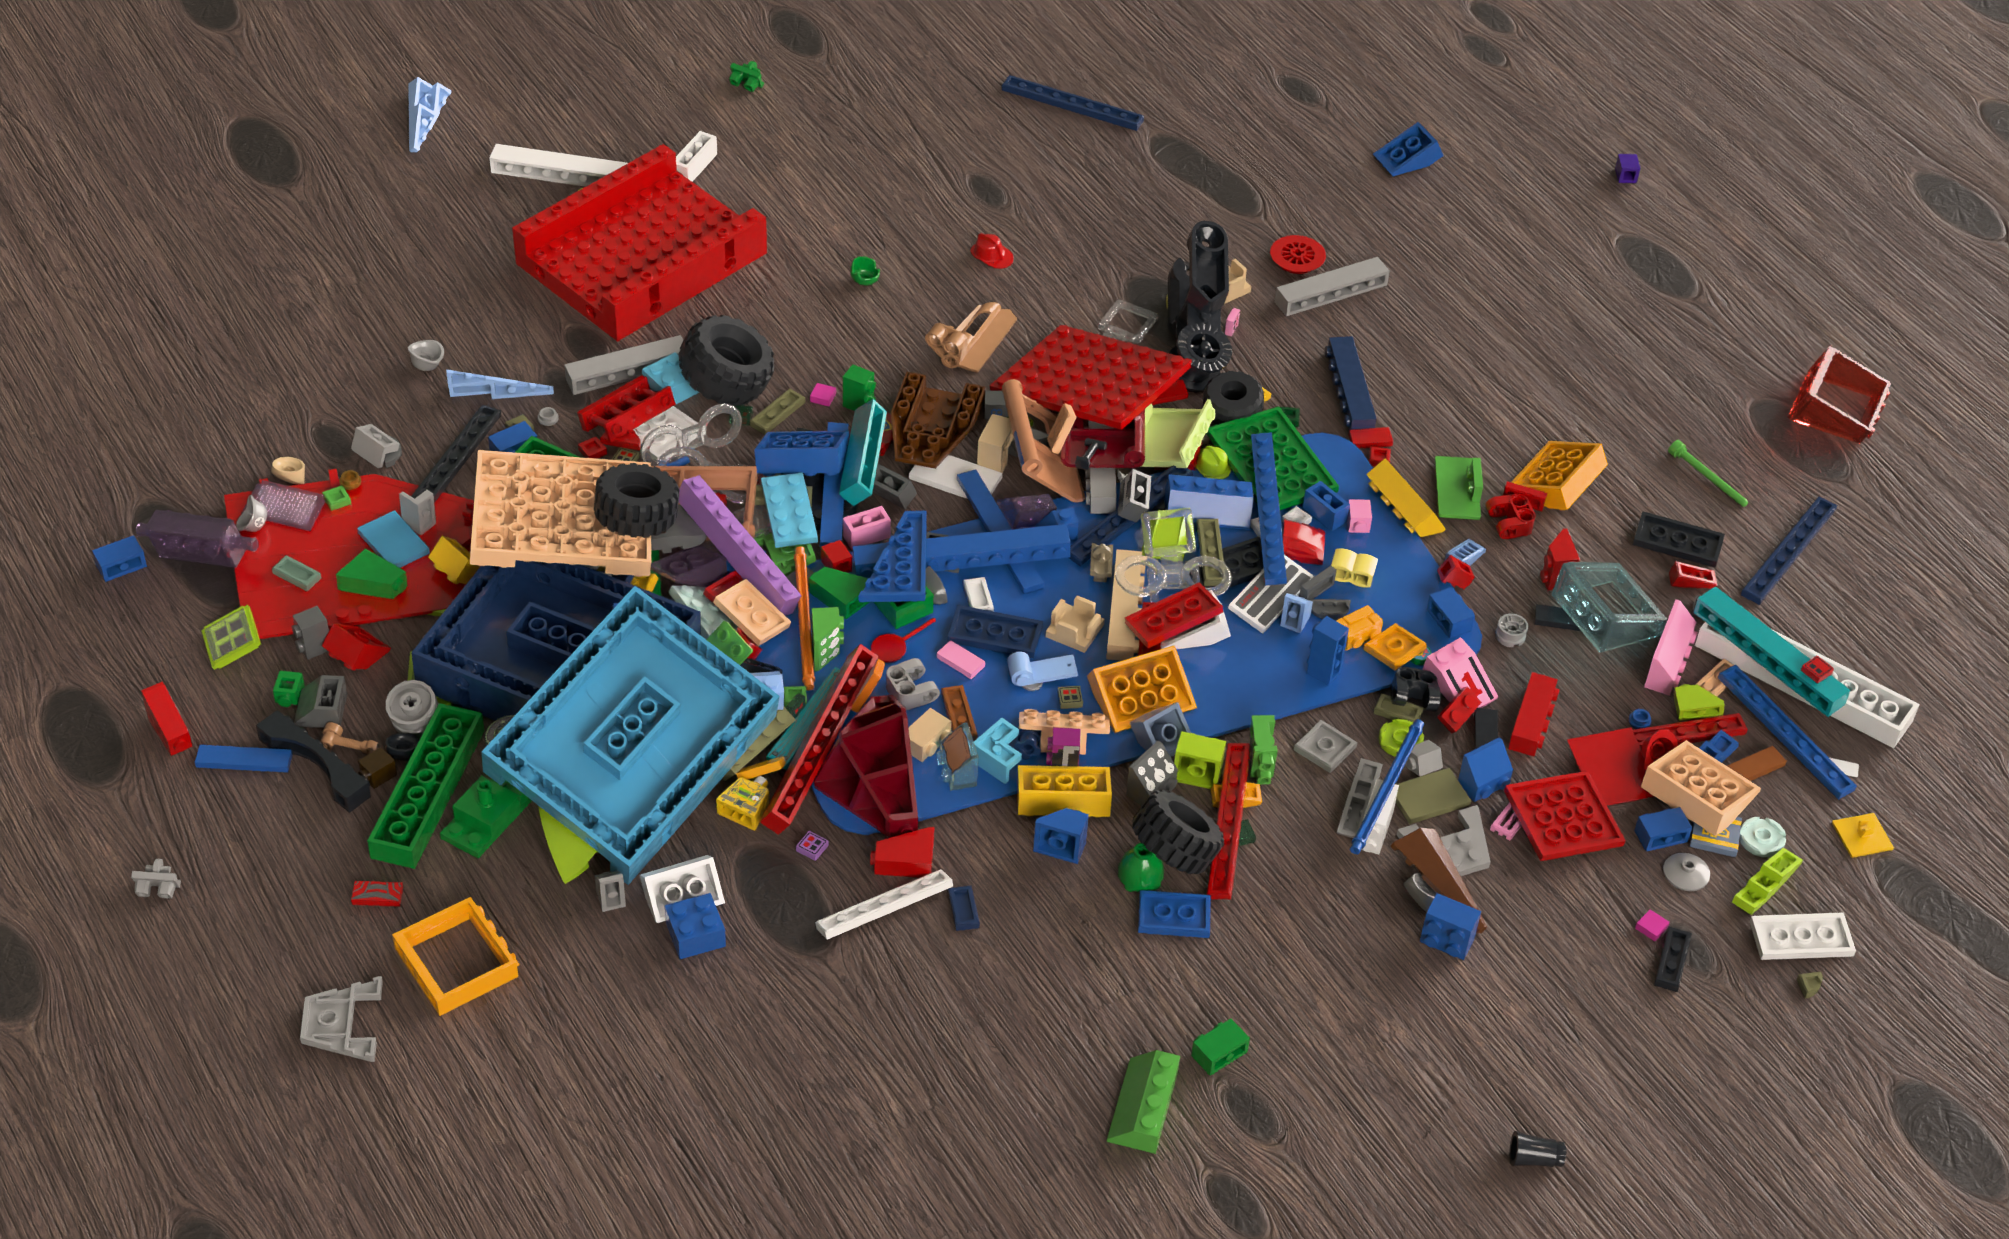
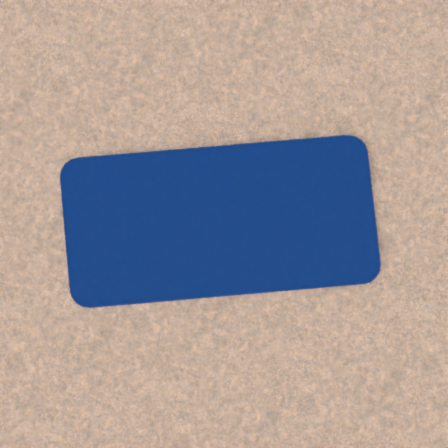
(1227, 679)

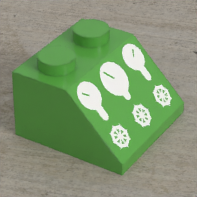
(826, 635)

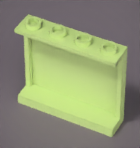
(1175, 434)

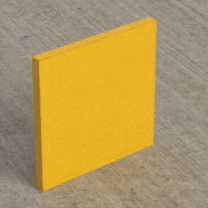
(1862, 835)

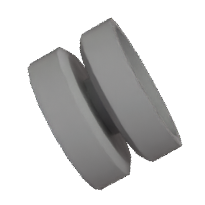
(411, 707)

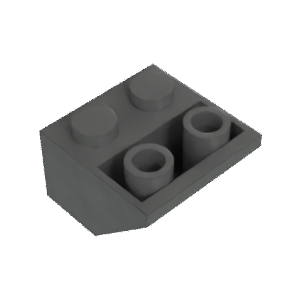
(322, 702)

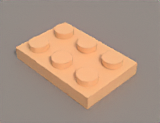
(752, 612)

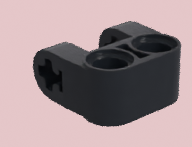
(1415, 684)

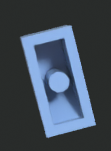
(1295, 612)

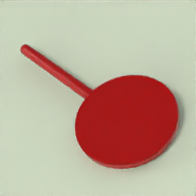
(893, 647)

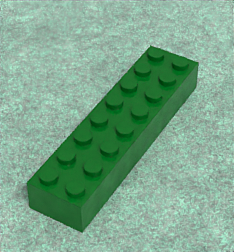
(426, 786)

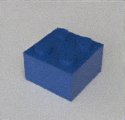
(695, 926)
(1450, 926)

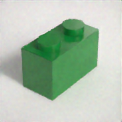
(858, 387)
(1220, 1046)

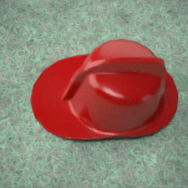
(991, 252)
(1657, 746)

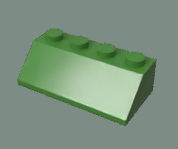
(1144, 1101)

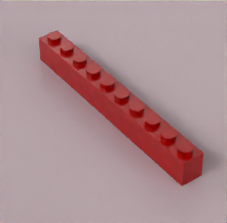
(818, 740)

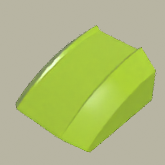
(1167, 533)

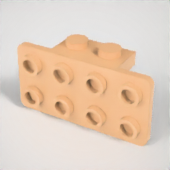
(1033, 720)

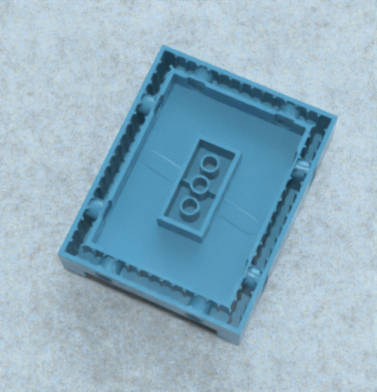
(632, 732)

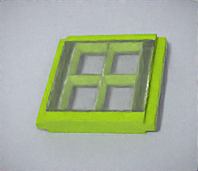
(231, 637)

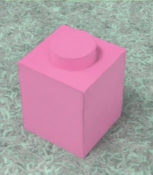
(1359, 516)

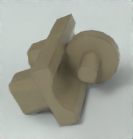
(1101, 562)

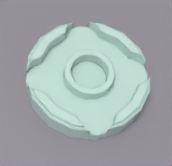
(1762, 836)

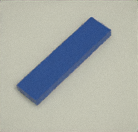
(243, 758)

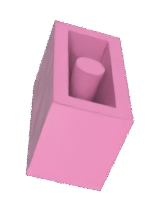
(867, 527)

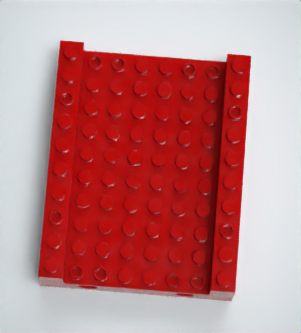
(637, 244)

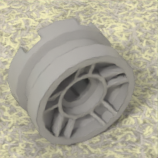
(1511, 630)

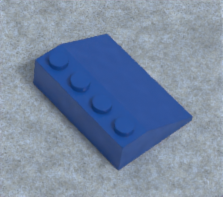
(802, 452)

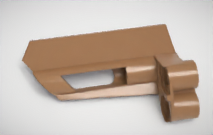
(967, 351)

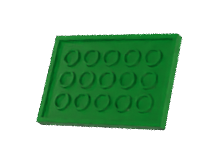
(1294, 460)

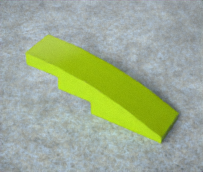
(1767, 881)

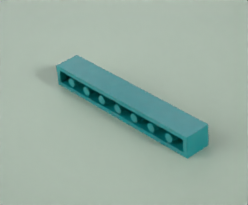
(1769, 650)

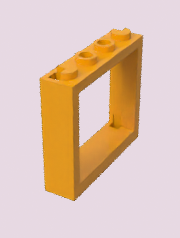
(438, 923)

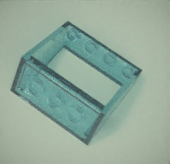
(1593, 616)

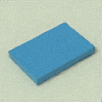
(393, 539)

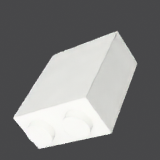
(1378, 833)

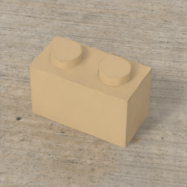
(927, 733)

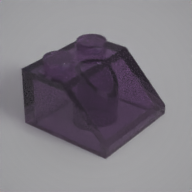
(1026, 510)

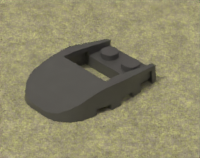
(681, 534)

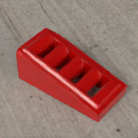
(1691, 576)

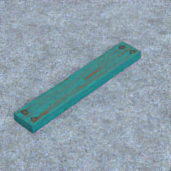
(794, 735)

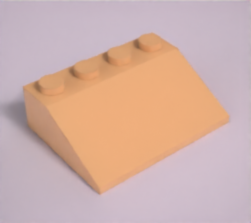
(1699, 785)

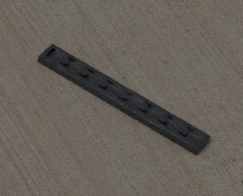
(459, 452)

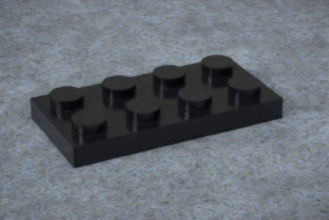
(1678, 539)
(1243, 560)

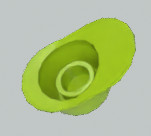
(1213, 463)

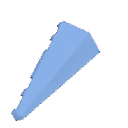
(424, 109)
(473, 384)

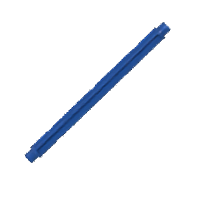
(1380, 799)

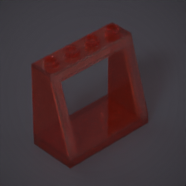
(1847, 373)

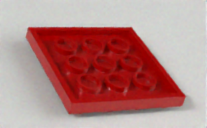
(1564, 815)

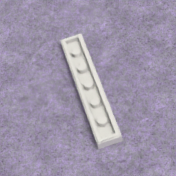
(884, 904)

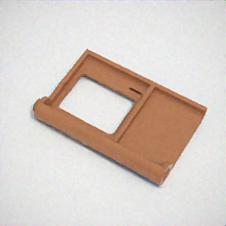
(1036, 458)

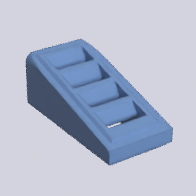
(1469, 558)

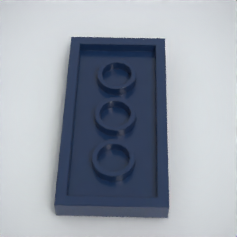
(995, 631)

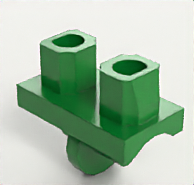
(748, 73)

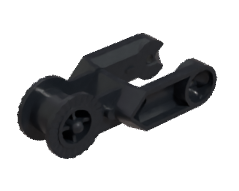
(1197, 304)

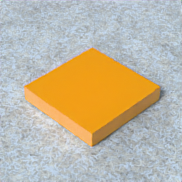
(1395, 646)

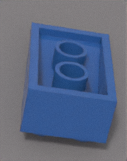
(1409, 151)

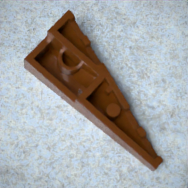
(1432, 860)

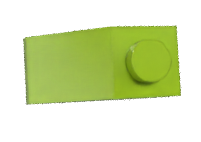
(1696, 703)

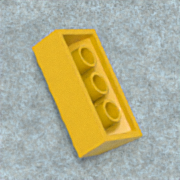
(1404, 499)
(1054, 788)

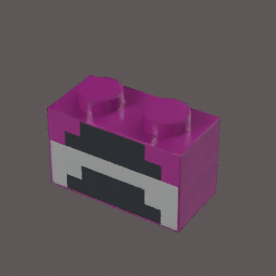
(1064, 747)

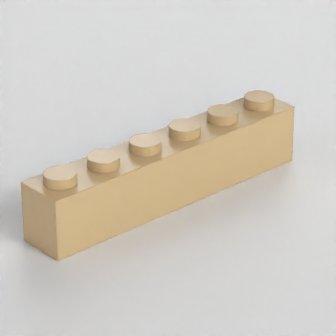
(1121, 639)

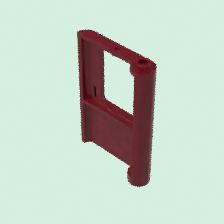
(1123, 449)

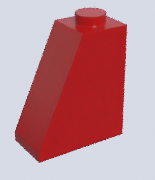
(166, 718)
(905, 854)

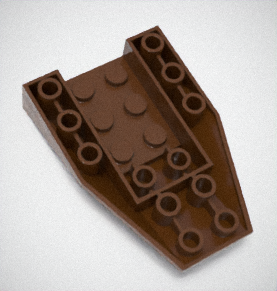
(932, 421)

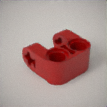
(1518, 512)

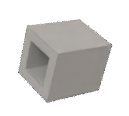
(1425, 758)

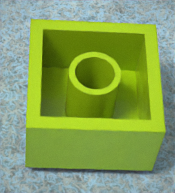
(1199, 760)

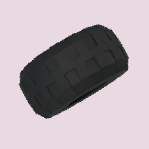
(1234, 396)

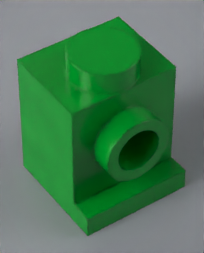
(288, 693)

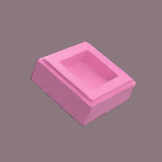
(1232, 322)

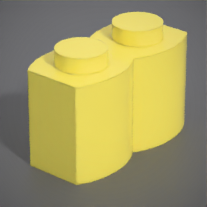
(1354, 567)

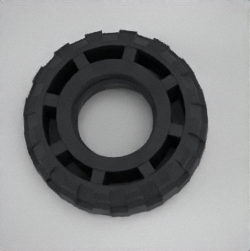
(726, 360)

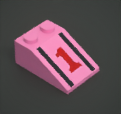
(1457, 668)

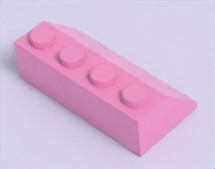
(1672, 650)

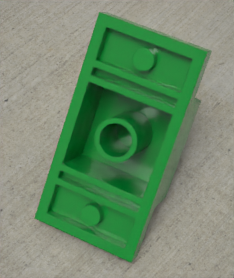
(483, 815)

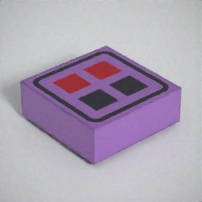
(812, 845)

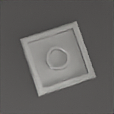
(1325, 746)

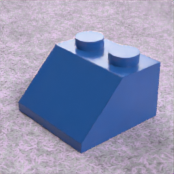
(1485, 770)
(1061, 834)

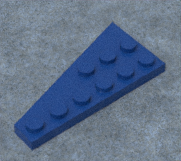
(902, 565)

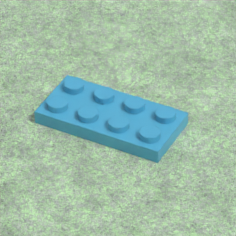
(789, 510)

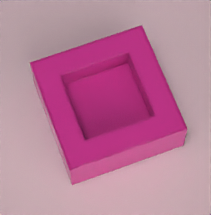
(823, 394)
(1652, 925)

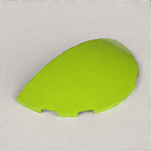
(567, 849)

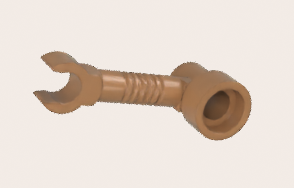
(332, 736)

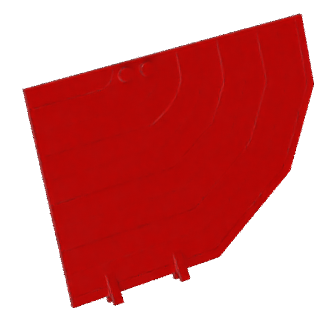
(331, 547)

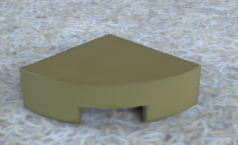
(1810, 983)

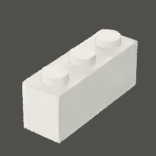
(696, 155)

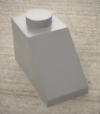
(610, 890)

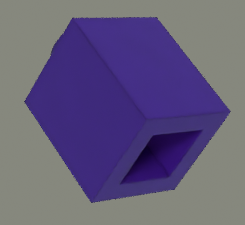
(1627, 168)

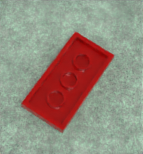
(1173, 615)

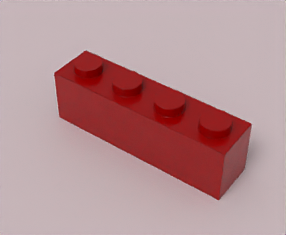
(1533, 714)

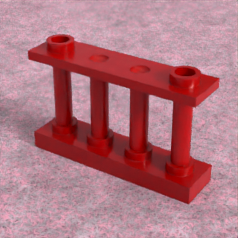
(620, 400)

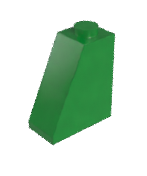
(372, 576)
(838, 590)

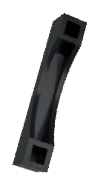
(347, 786)

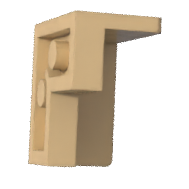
(994, 443)

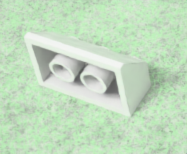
(681, 883)

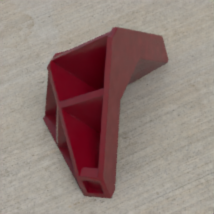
(873, 768)

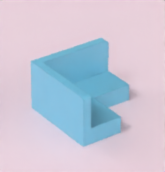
(995, 753)

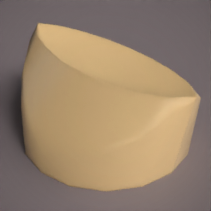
(289, 470)

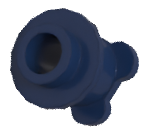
(1028, 743)

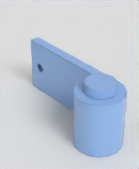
(1028, 673)

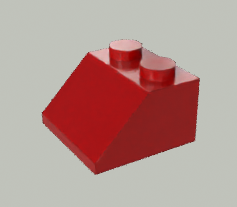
(1559, 552)
(354, 646)

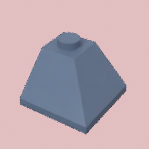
(1162, 725)

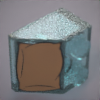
(958, 759)

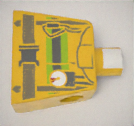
(744, 801)

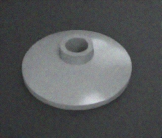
(1686, 872)

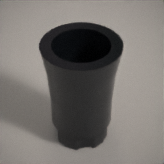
(1536, 1151)

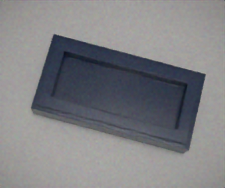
(963, 908)

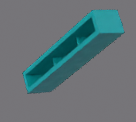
(863, 452)

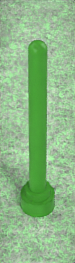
(1678, 450)

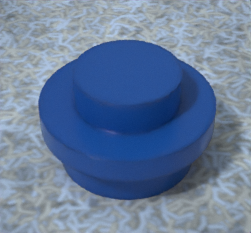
(1640, 719)

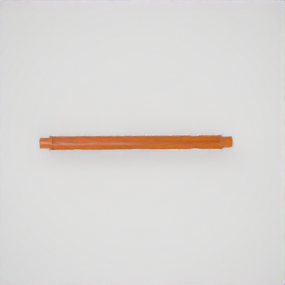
(804, 619)

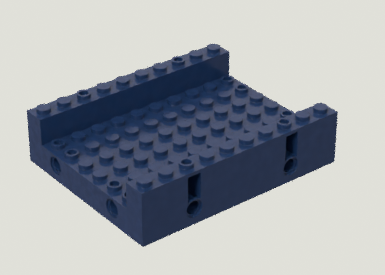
(516, 630)

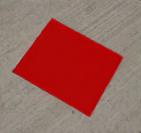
(1613, 764)

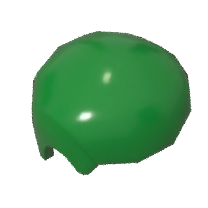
(864, 271)

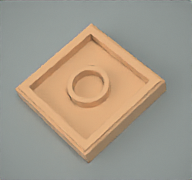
(1061, 428)

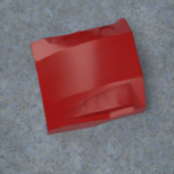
(1303, 542)

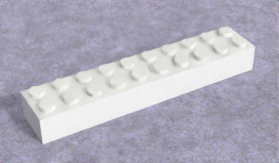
(1868, 707)

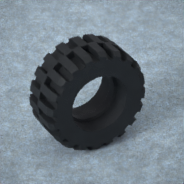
(636, 500)
(1177, 832)

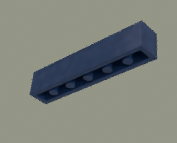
(1350, 383)

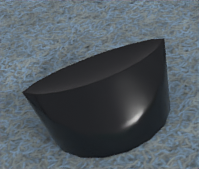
(401, 745)

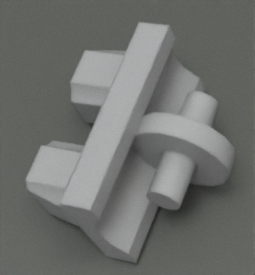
(155, 876)

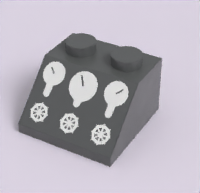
(1151, 773)

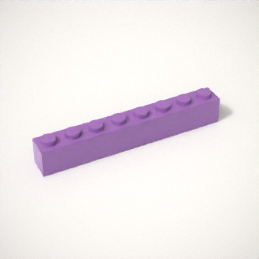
(737, 544)

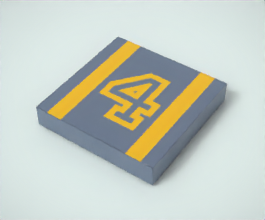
(1723, 843)

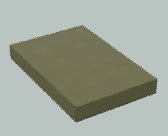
(1431, 796)

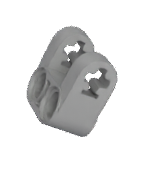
(901, 685)

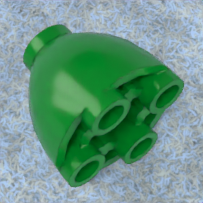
(1140, 869)

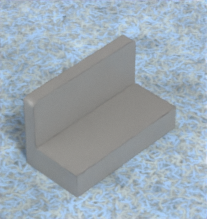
(373, 444)
(418, 512)

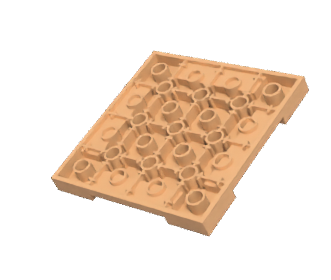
(545, 513)

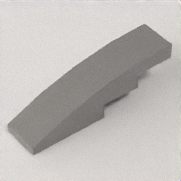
(1359, 797)

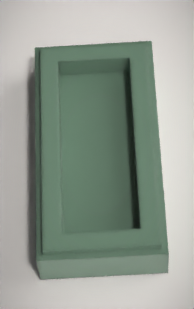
(296, 573)

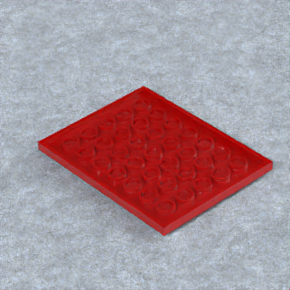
(1095, 375)

